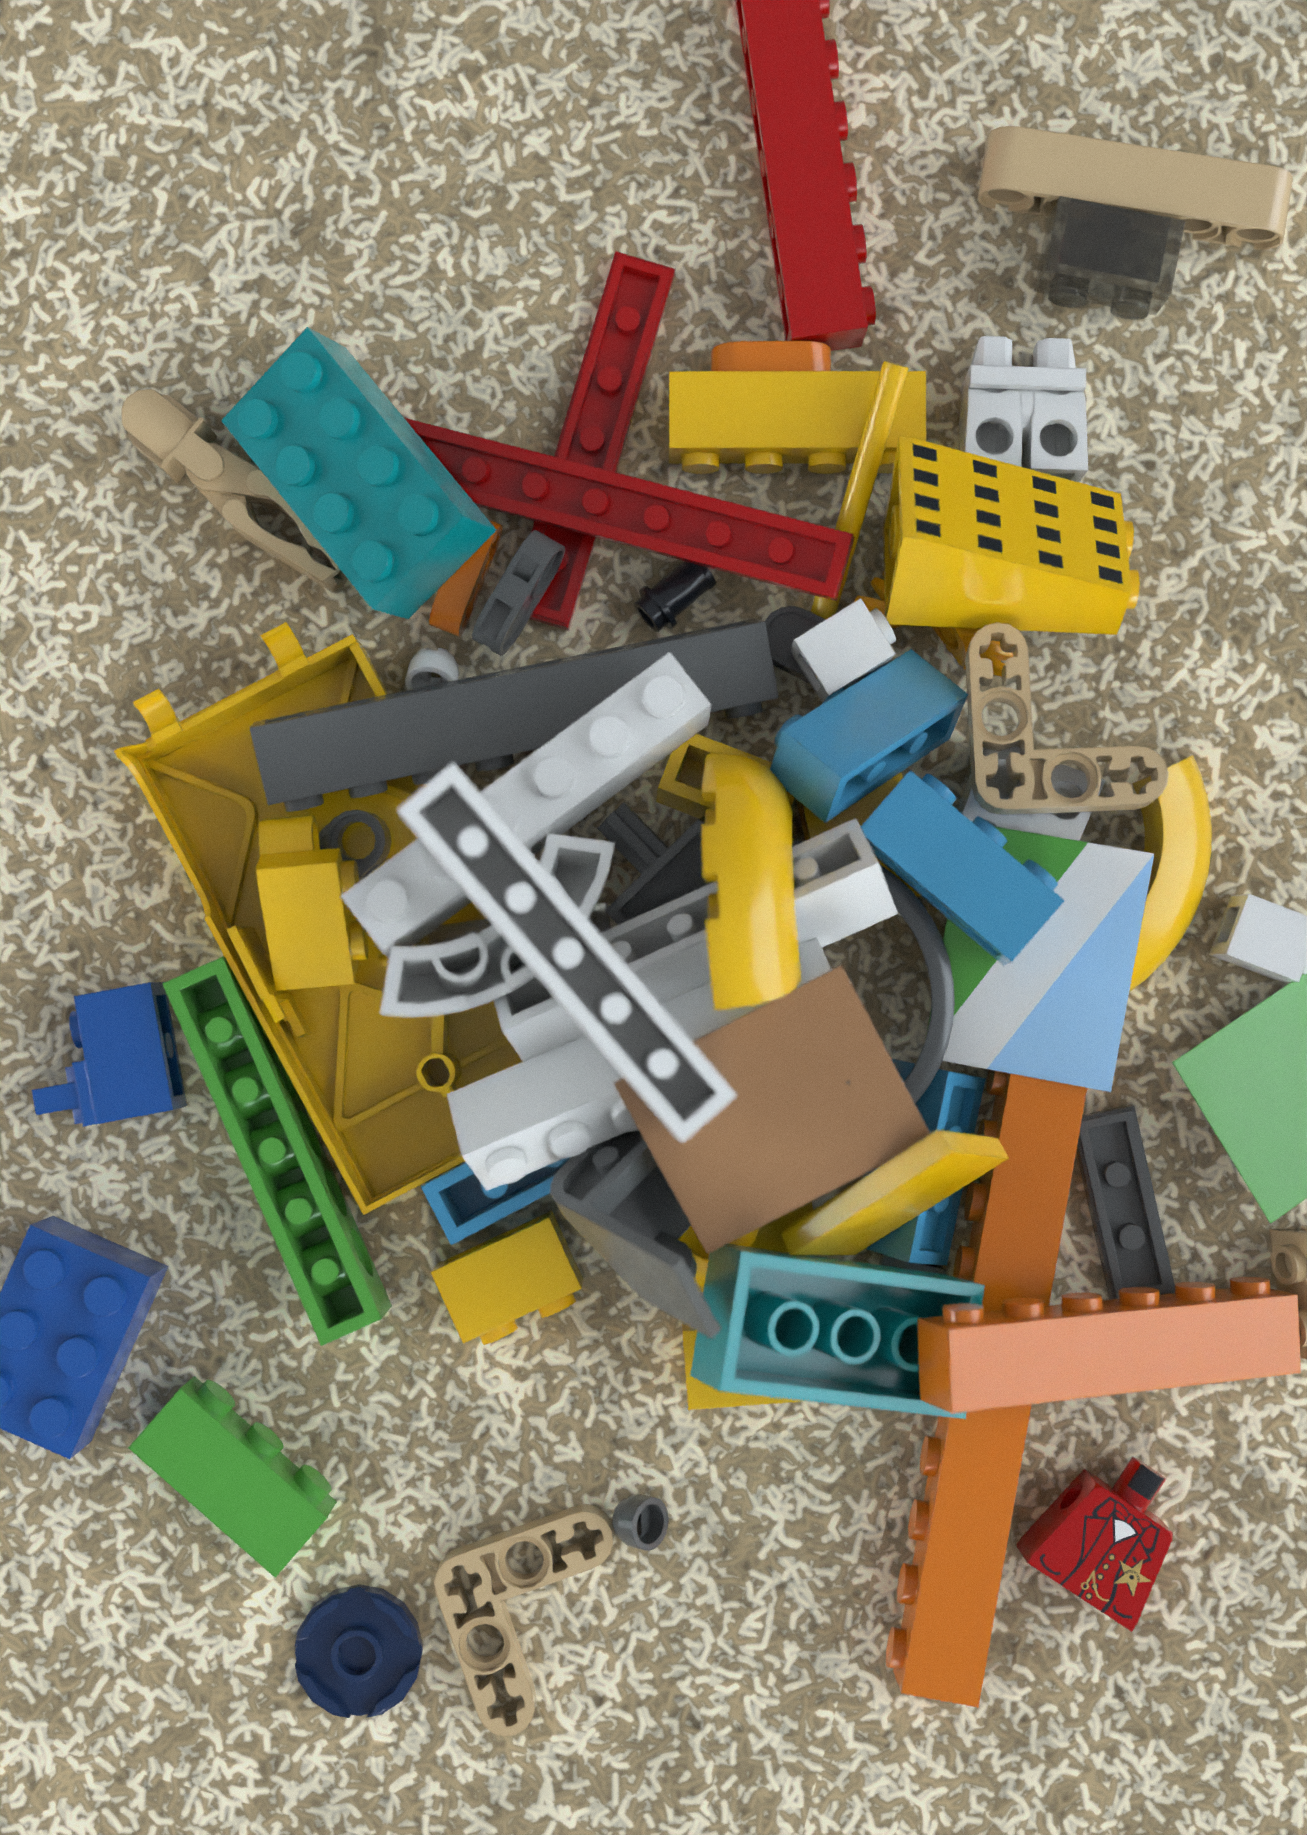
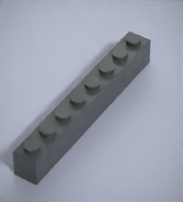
(491, 714)

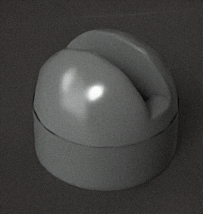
(640, 1521)

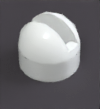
(430, 661)

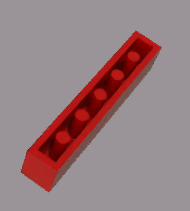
(804, 171)

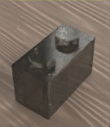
(1108, 258)

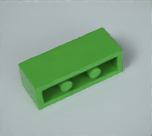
(235, 1474)

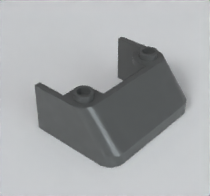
(634, 1222)

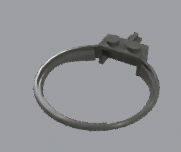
(678, 870)

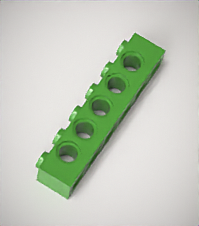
(279, 1153)

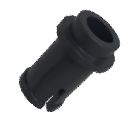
(673, 594)

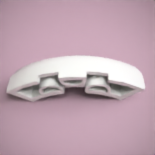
(483, 965)

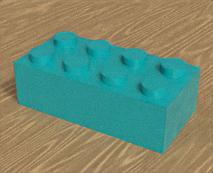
(357, 475)
(820, 1328)

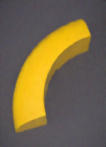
(1181, 839)
(750, 857)

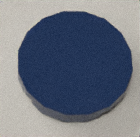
(366, 1628)

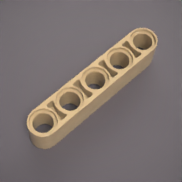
(1214, 195)

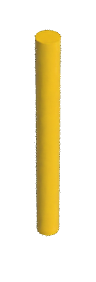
(866, 466)

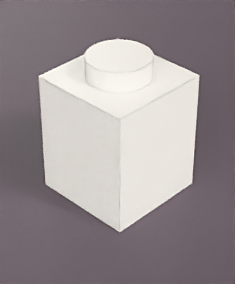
(844, 648)
(1263, 938)

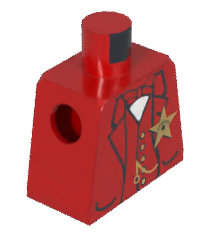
(1103, 1541)

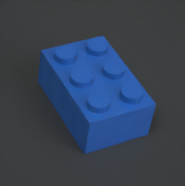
(68, 1331)

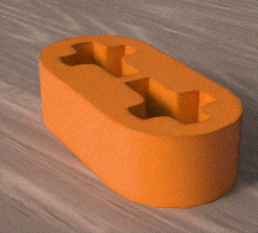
(771, 356)
(460, 592)

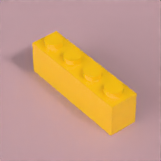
(782, 418)

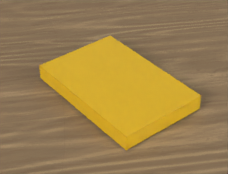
(894, 1194)

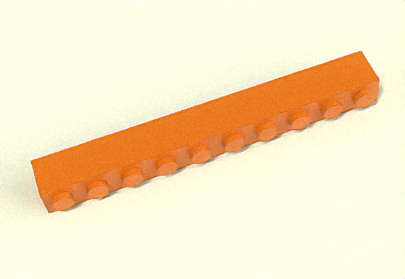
(978, 1459)

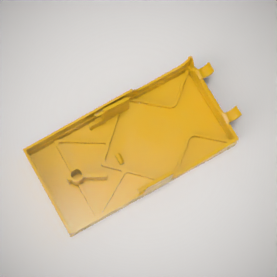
(363, 1076)

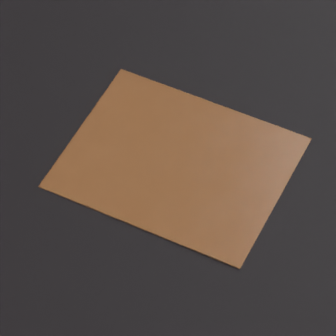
(794, 1116)

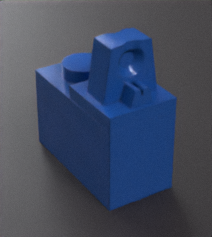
(127, 1054)

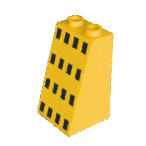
(1002, 545)

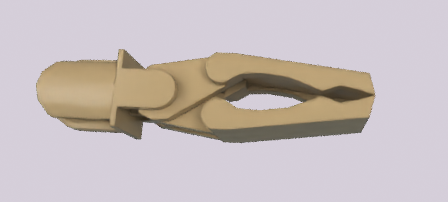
(183, 445)

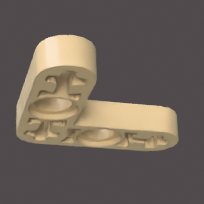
(1036, 766)
(501, 1583)

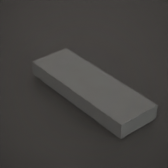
(1122, 1202)

